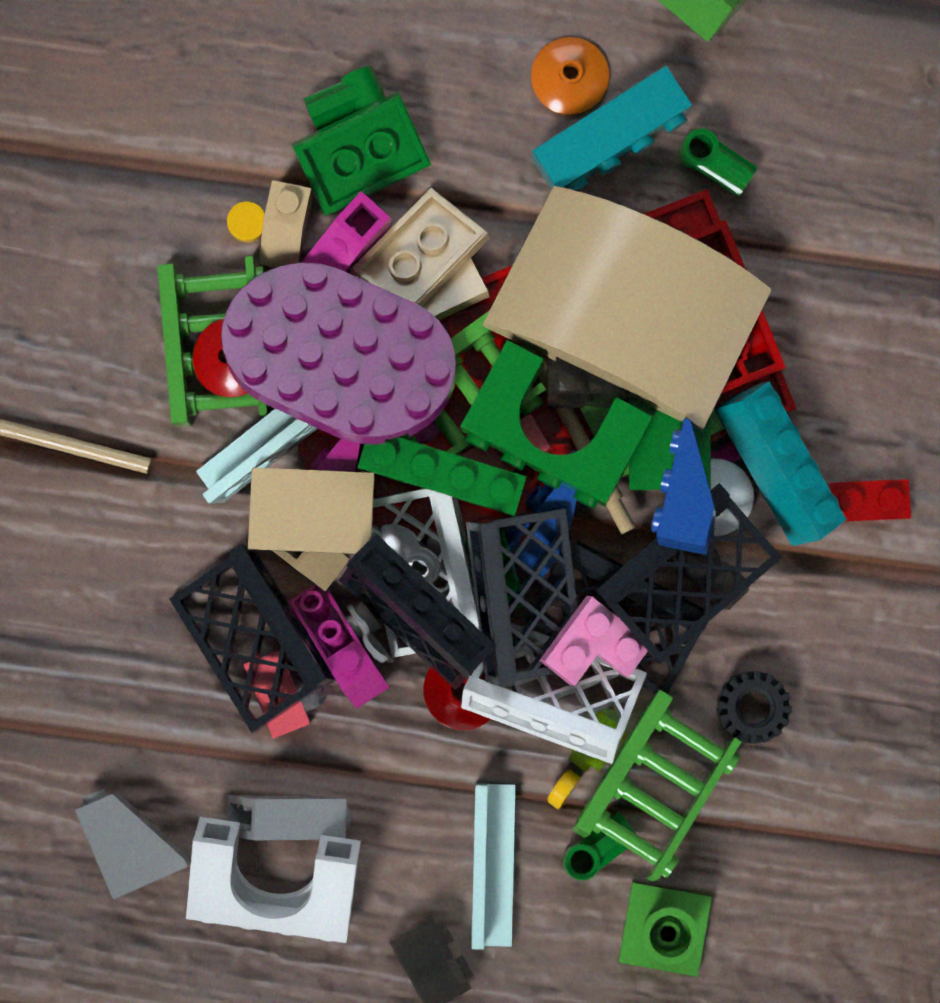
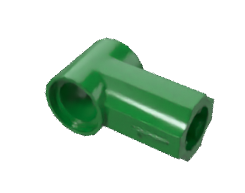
(352, 94)
(721, 163)
(599, 847)

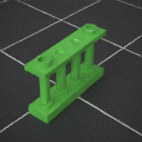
(179, 325)
(482, 340)
(618, 785)

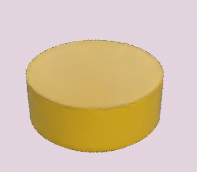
(246, 222)
(563, 789)

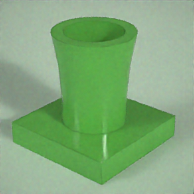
(651, 910)

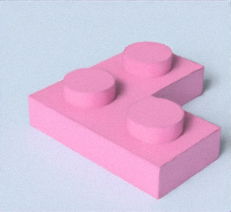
(589, 634)

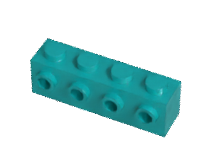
(613, 131)
(780, 464)

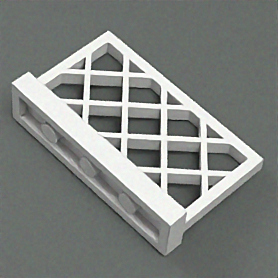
(454, 551)
(551, 721)

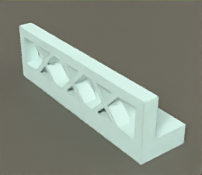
(255, 448)
(493, 865)

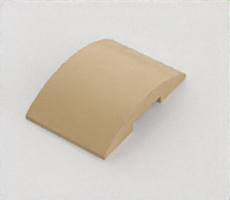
(629, 303)

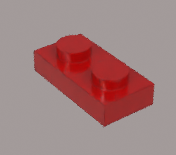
(873, 499)

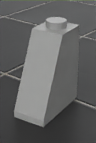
(288, 816)
(127, 844)

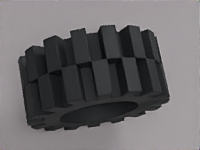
(778, 707)

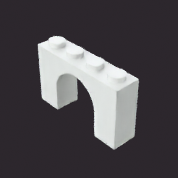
(225, 897)

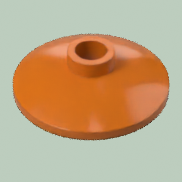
(564, 94)

